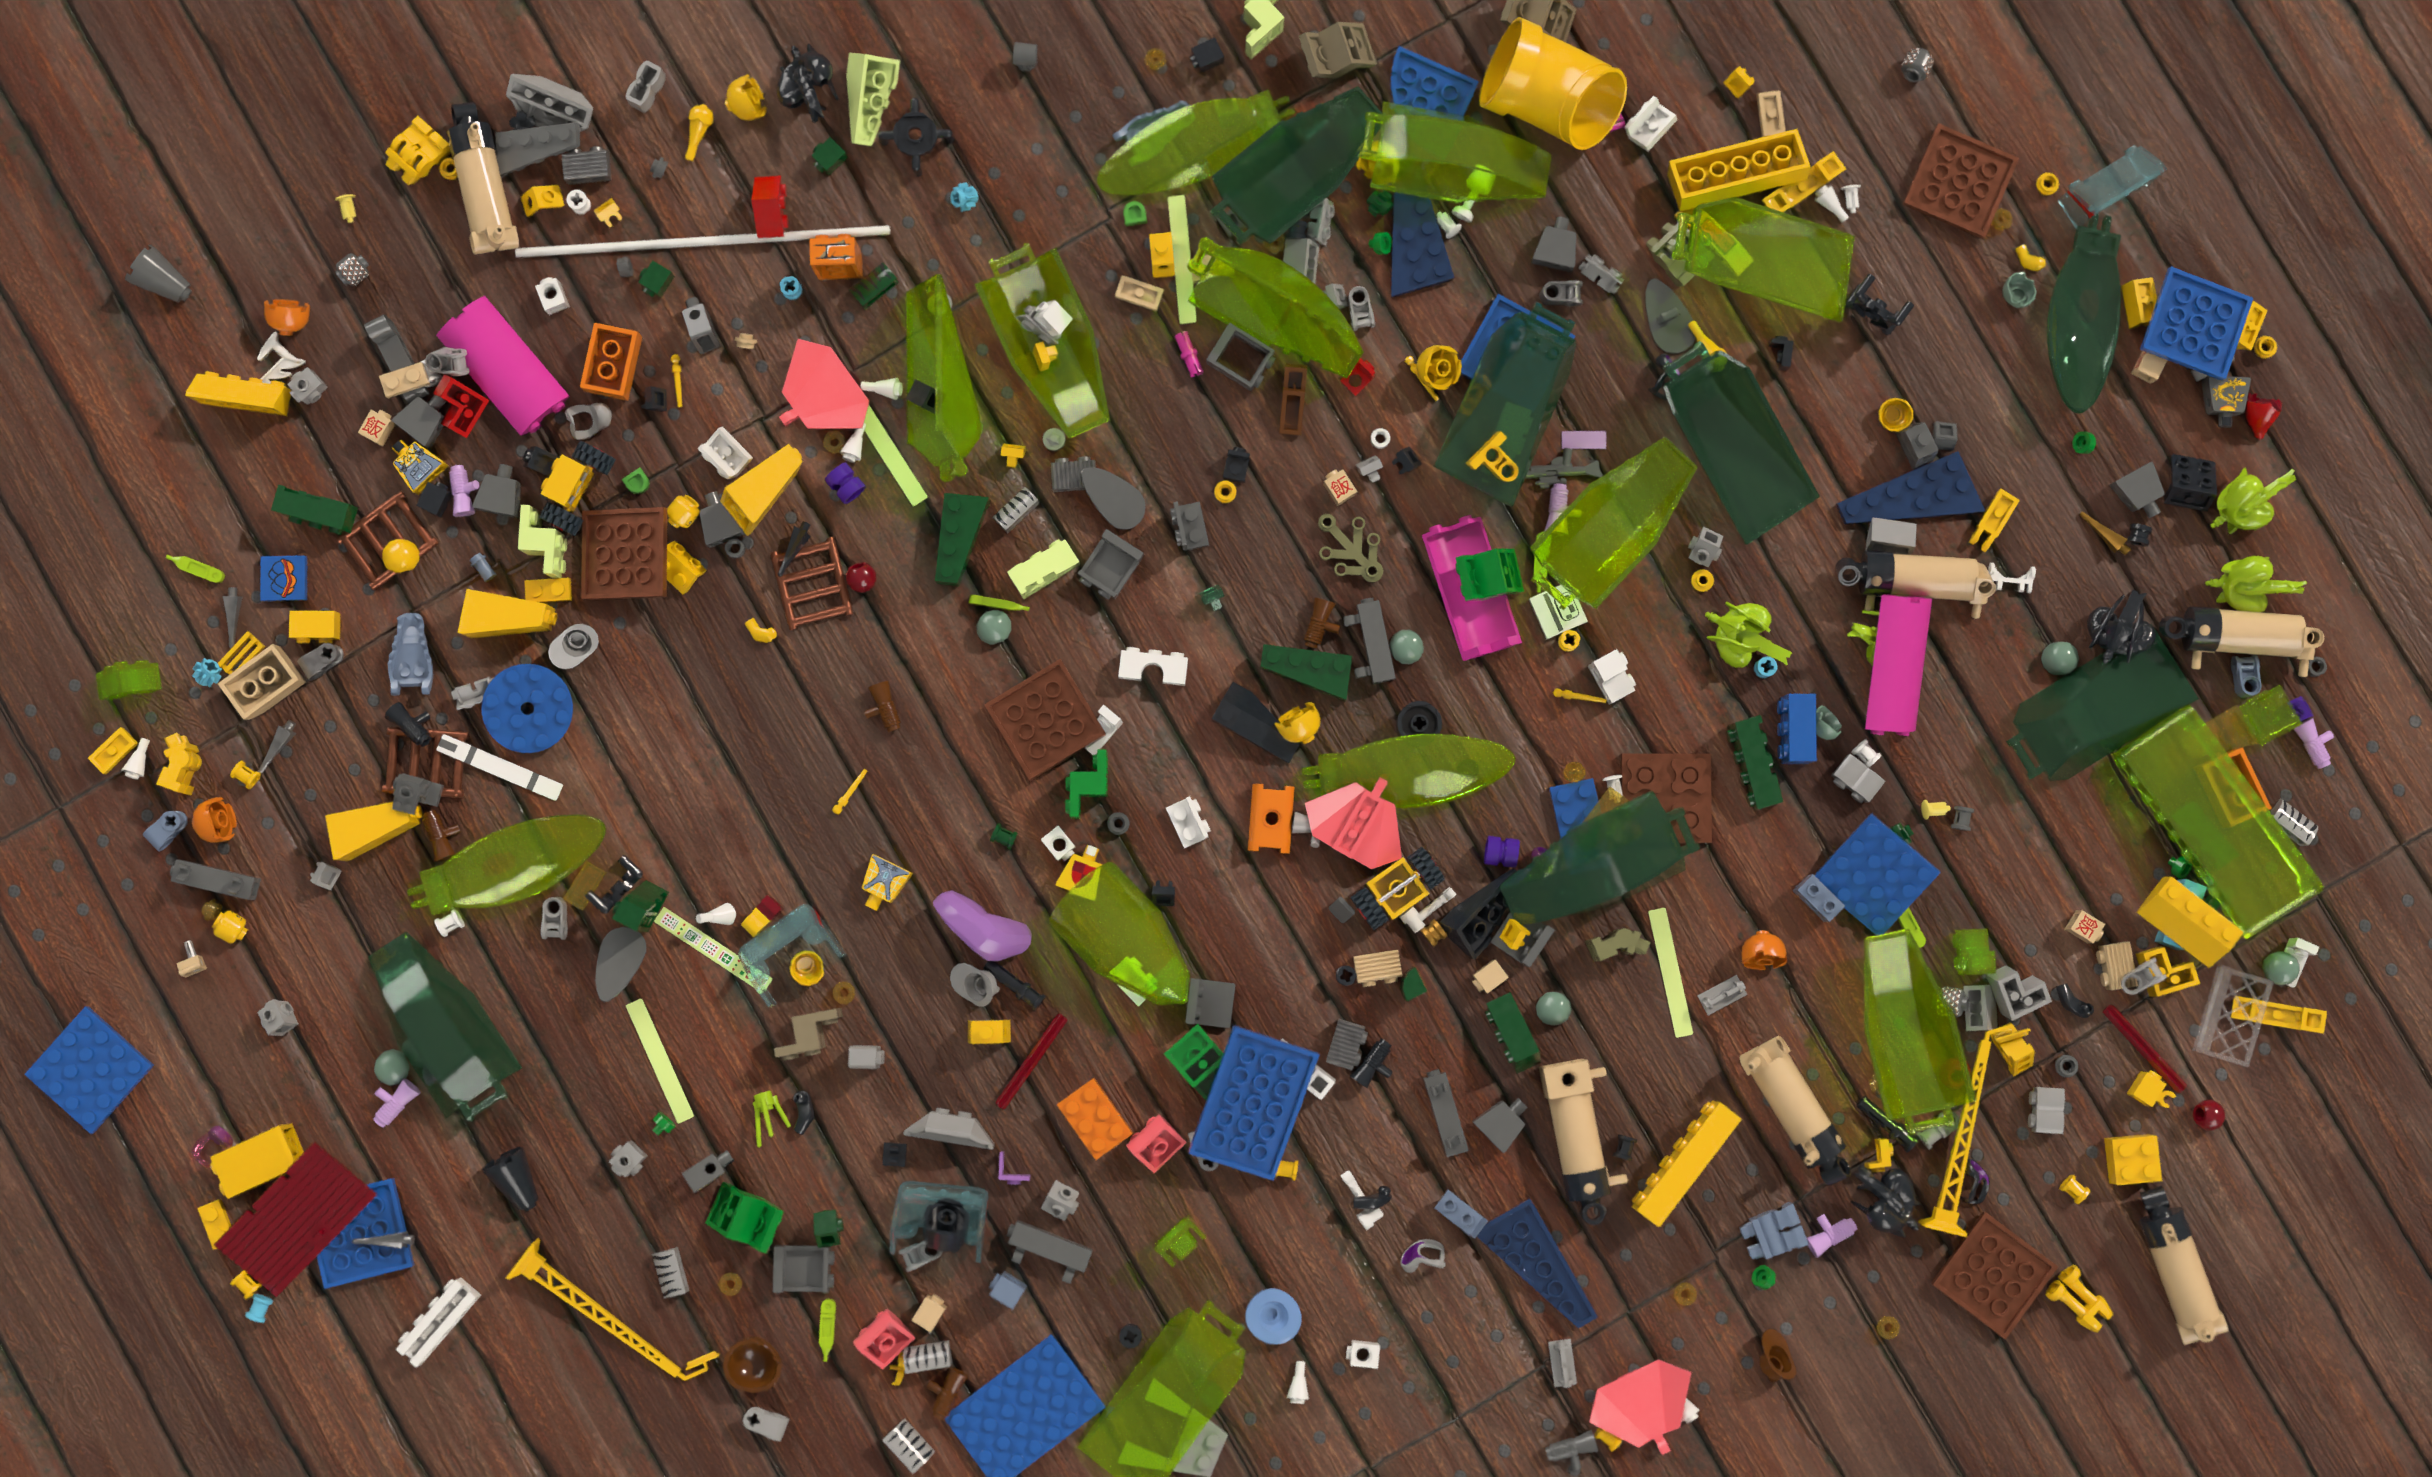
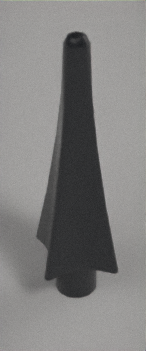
(797, 541)

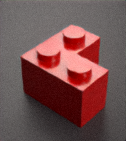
(768, 206)
(465, 406)

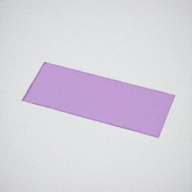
(1584, 439)

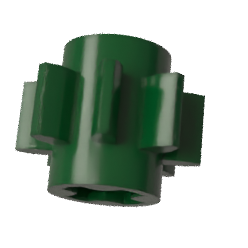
(1380, 203)
(1903, 832)

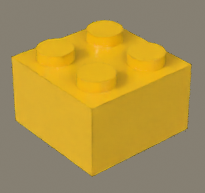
(2133, 1159)

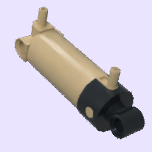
(480, 181)
(1918, 577)
(2245, 633)
(1797, 1109)
(2180, 1269)

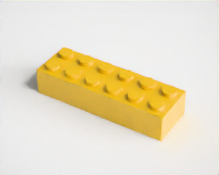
(1738, 169)
(1685, 1162)

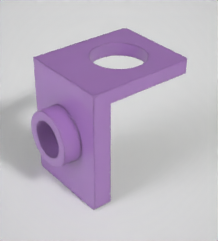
(1011, 1178)

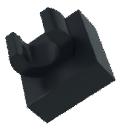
(655, 399)
(1408, 459)
(1163, 895)
(894, 1154)

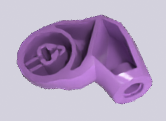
(983, 932)

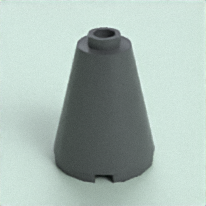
(158, 276)

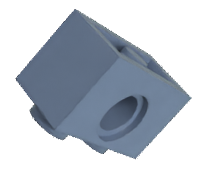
(1818, 898)
(1461, 1214)
(1007, 1289)

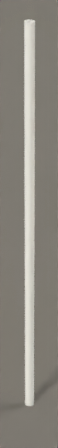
(697, 241)

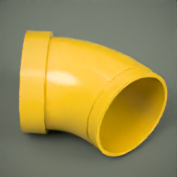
(1553, 86)

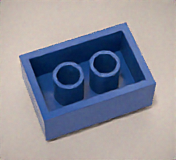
(1797, 729)

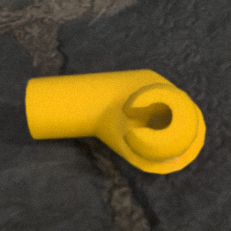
(2029, 261)
(760, 634)

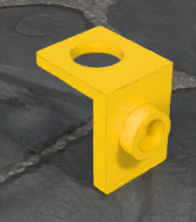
(542, 198)

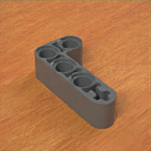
(389, 341)

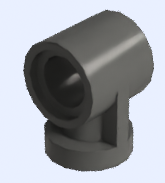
(1025, 56)

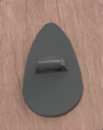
(1667, 318)
(1114, 497)
(618, 961)

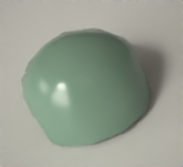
(2019, 290)
(994, 627)
(1406, 646)
(2060, 658)
(1826, 724)
(2280, 968)
(1553, 1008)
(391, 1067)

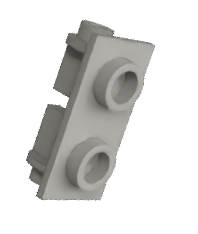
(1321, 231)
(1609, 276)
(1030, 325)
(468, 697)
(1722, 994)
(1562, 1363)

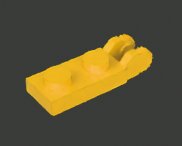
(1995, 518)

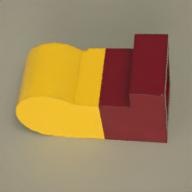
(762, 916)

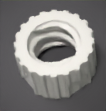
(1380, 431)

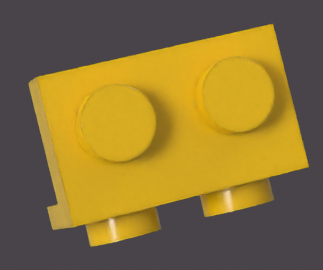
(682, 567)

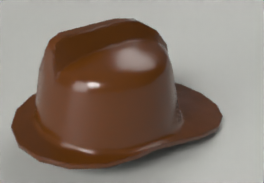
(1776, 1359)

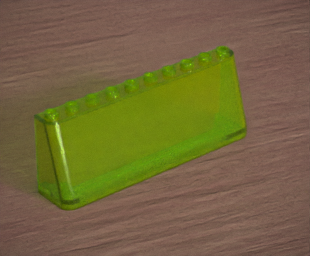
(2218, 821)

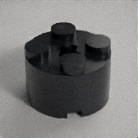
(1418, 710)
(945, 1225)

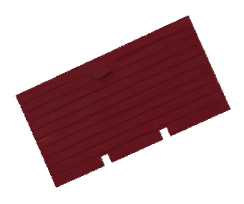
(295, 1219)

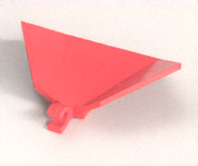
(822, 390)
(1357, 823)
(1643, 1404)

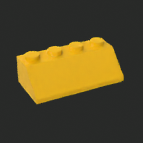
(240, 394)
(2189, 921)

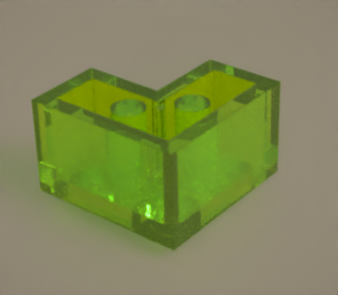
(125, 679)
(1973, 952)

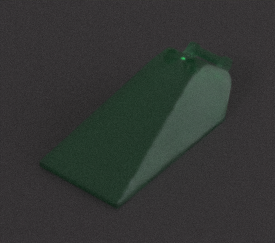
(1513, 394)
(1737, 441)
(2098, 710)

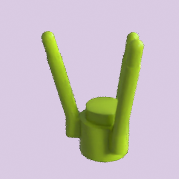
(764, 1103)

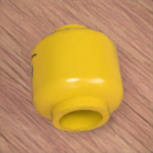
(682, 511)
(229, 927)

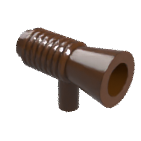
(1317, 625)
(885, 706)
(437, 834)
(953, 1382)

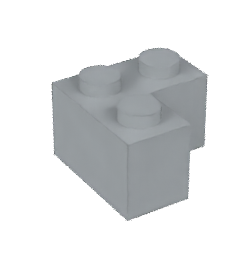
(2015, 996)

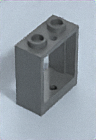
(1223, 343)

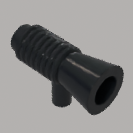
(409, 725)
(1373, 1062)

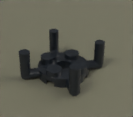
(918, 147)
(1876, 309)
(619, 889)

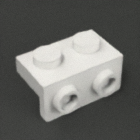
(1649, 124)
(725, 454)

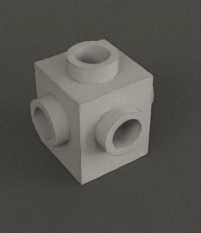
(306, 386)
(1705, 547)
(277, 1017)
(633, 1154)
(1061, 1201)

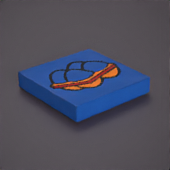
(283, 578)

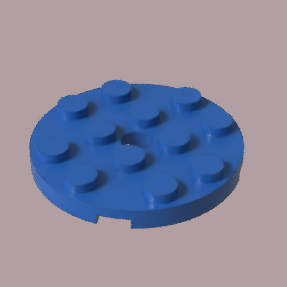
(503, 708)

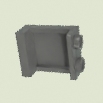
(1110, 565)
(803, 1268)

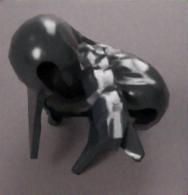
(798, 78)
(2120, 634)
(1895, 1203)

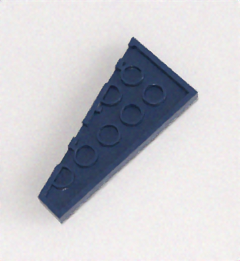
(1417, 246)
(1926, 492)
(1530, 1250)

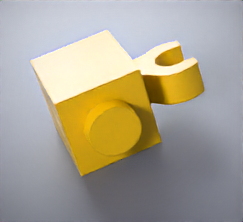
(2149, 1089)

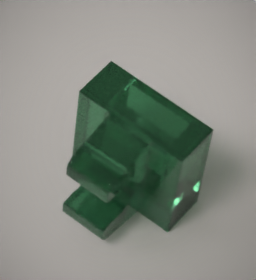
(1212, 596)

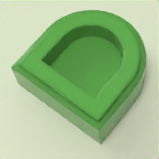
(1134, 214)
(637, 481)

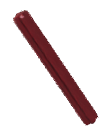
(2144, 1048)
(1031, 1061)

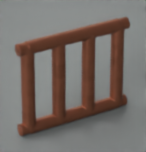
(362, 525)
(840, 587)
(395, 732)

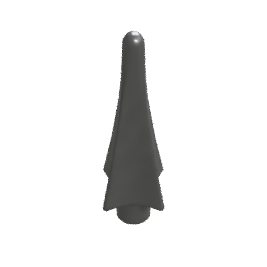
(232, 607)
(281, 738)
(395, 1240)

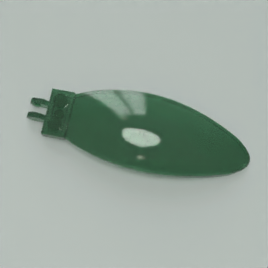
(2085, 315)

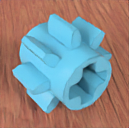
(964, 197)
(207, 672)

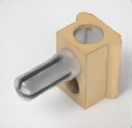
(193, 964)

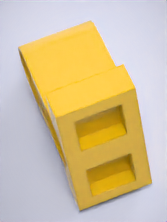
(1498, 463)
(2015, 1052)

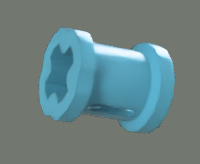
(789, 294)
(1771, 663)
(259, 1308)

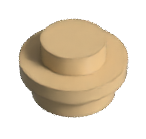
(745, 341)

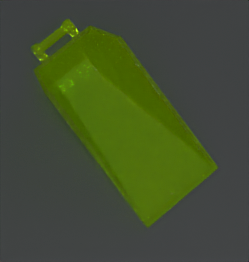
(1768, 255)
(939, 362)
(1168, 1396)

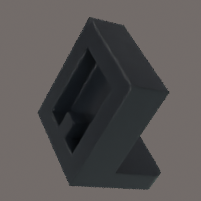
(1784, 355)
(539, 460)
(1236, 464)

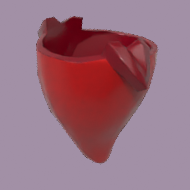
(2261, 414)

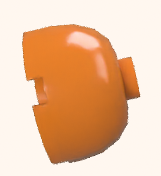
(286, 316)
(214, 820)
(1763, 950)

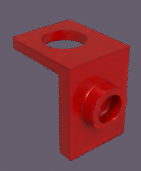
(1365, 371)

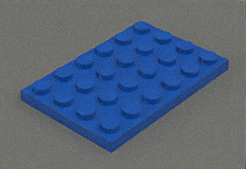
(1253, 1103)
(1024, 1410)

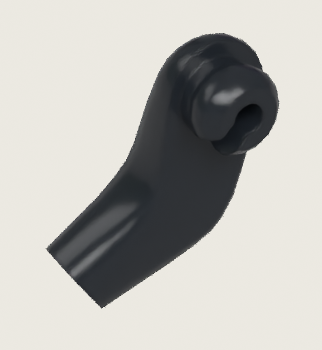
(2073, 1004)
(805, 1111)
(1374, 1201)

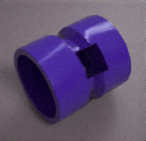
(845, 483)
(1501, 851)

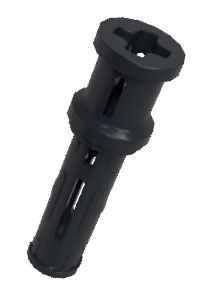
(1022, 990)
(1895, 1130)

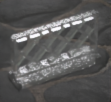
(2213, 1009)

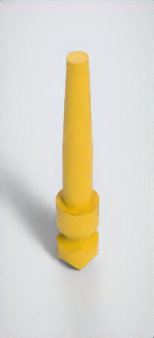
(1410, 361)
(676, 369)
(1567, 694)
(844, 800)

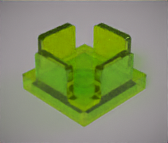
(2270, 715)
(1179, 1240)

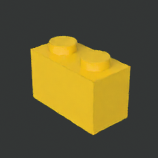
(314, 626)

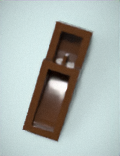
(1293, 399)

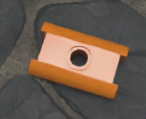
(1271, 801)

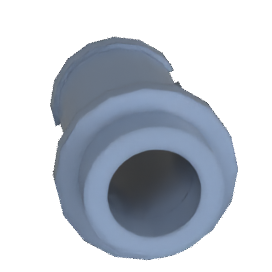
(482, 566)

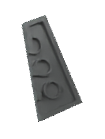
(532, 145)

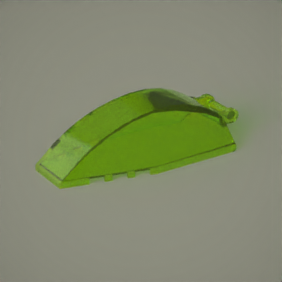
(1451, 157)
(1273, 305)
(1073, 382)
(1612, 525)
(1911, 1034)

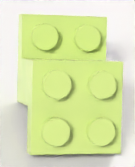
(1265, 22)
(542, 542)

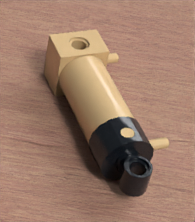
(1577, 1134)

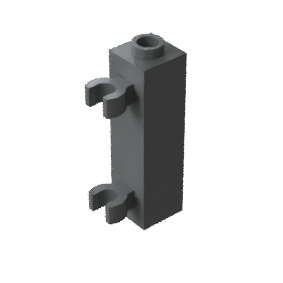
(1374, 640)
(215, 879)
(1445, 1113)
(1049, 1246)

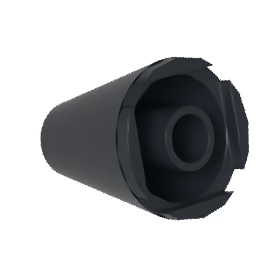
(513, 1178)

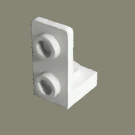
(1110, 724)
(2300, 950)

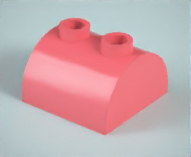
(1155, 1143)
(884, 1338)

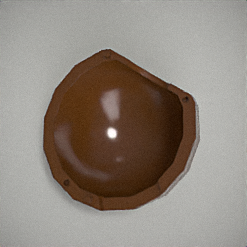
(752, 1365)

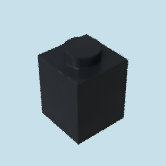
(1206, 55)
(923, 396)
(435, 498)

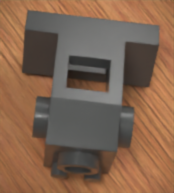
(409, 790)

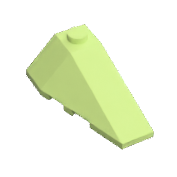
(869, 87)

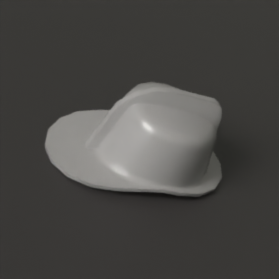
(573, 646)
(974, 984)

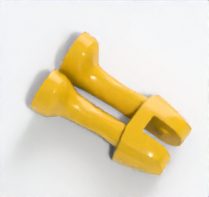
(2085, 1313)

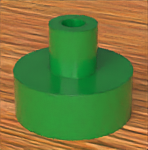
(1381, 243)
(2084, 442)
(2180, 867)
(663, 1123)
(1763, 1277)

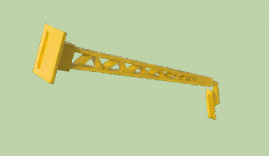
(1945, 1219)
(532, 1262)

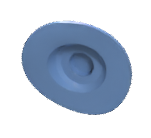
(1273, 1316)

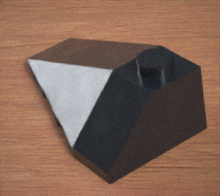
(1250, 719)
(1476, 917)

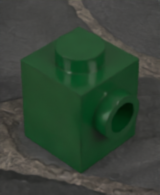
(828, 156)
(655, 279)
(827, 1228)

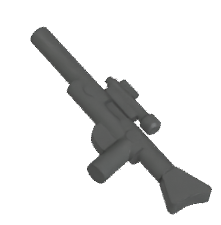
(1561, 467)

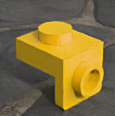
(1883, 1152)

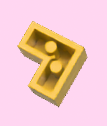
(2178, 975)

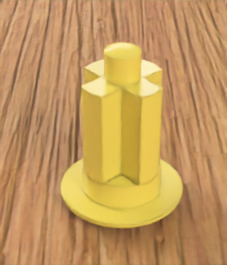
(347, 207)
(1933, 809)

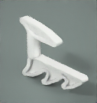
(286, 362)

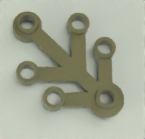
(1353, 550)

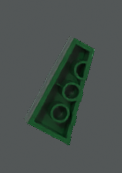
(959, 529)
(1313, 669)
(1754, 763)

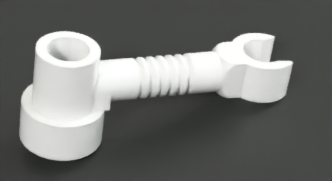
(1415, 919)
(1366, 1217)

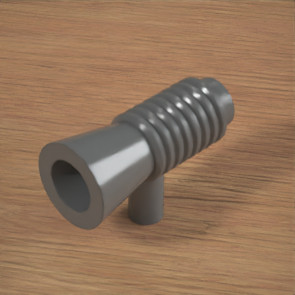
(1571, 1448)

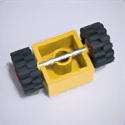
(569, 483)
(1397, 888)

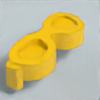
(901, 1370)

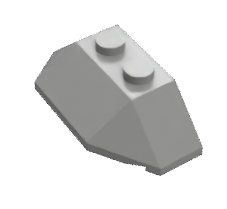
(548, 101)
(951, 1128)

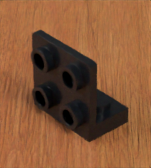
(2192, 483)

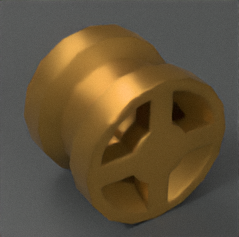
(1433, 932)

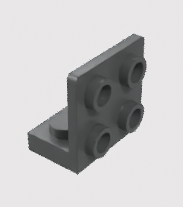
(1191, 526)
(1533, 944)
(1210, 1003)

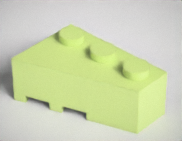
(1043, 568)

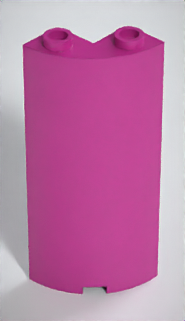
(504, 366)
(1477, 625)
(1898, 664)

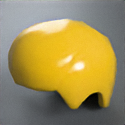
(1895, 414)
(400, 555)
(806, 968)

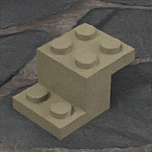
(1552, 15)
(1337, 50)
(808, 1034)

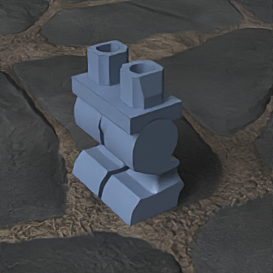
(1769, 1238)

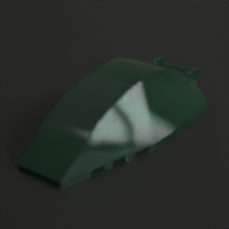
(1293, 167)
(1601, 862)
(441, 1028)

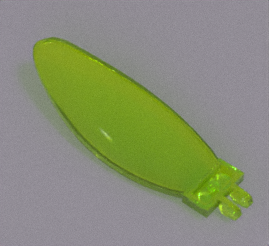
(1189, 144)
(1417, 767)
(510, 863)

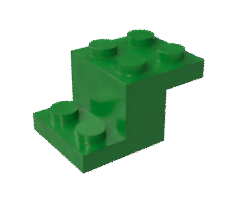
(1489, 574)
(1087, 784)
(1196, 1059)
(744, 1217)

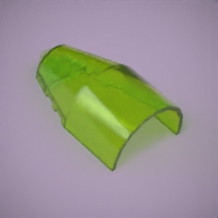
(1122, 936)

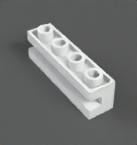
(438, 1322)

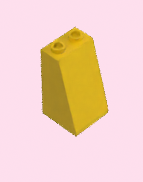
(757, 490)
(499, 615)
(366, 828)
(256, 1160)

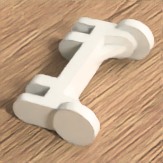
(2025, 579)

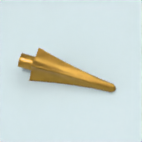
(2112, 539)

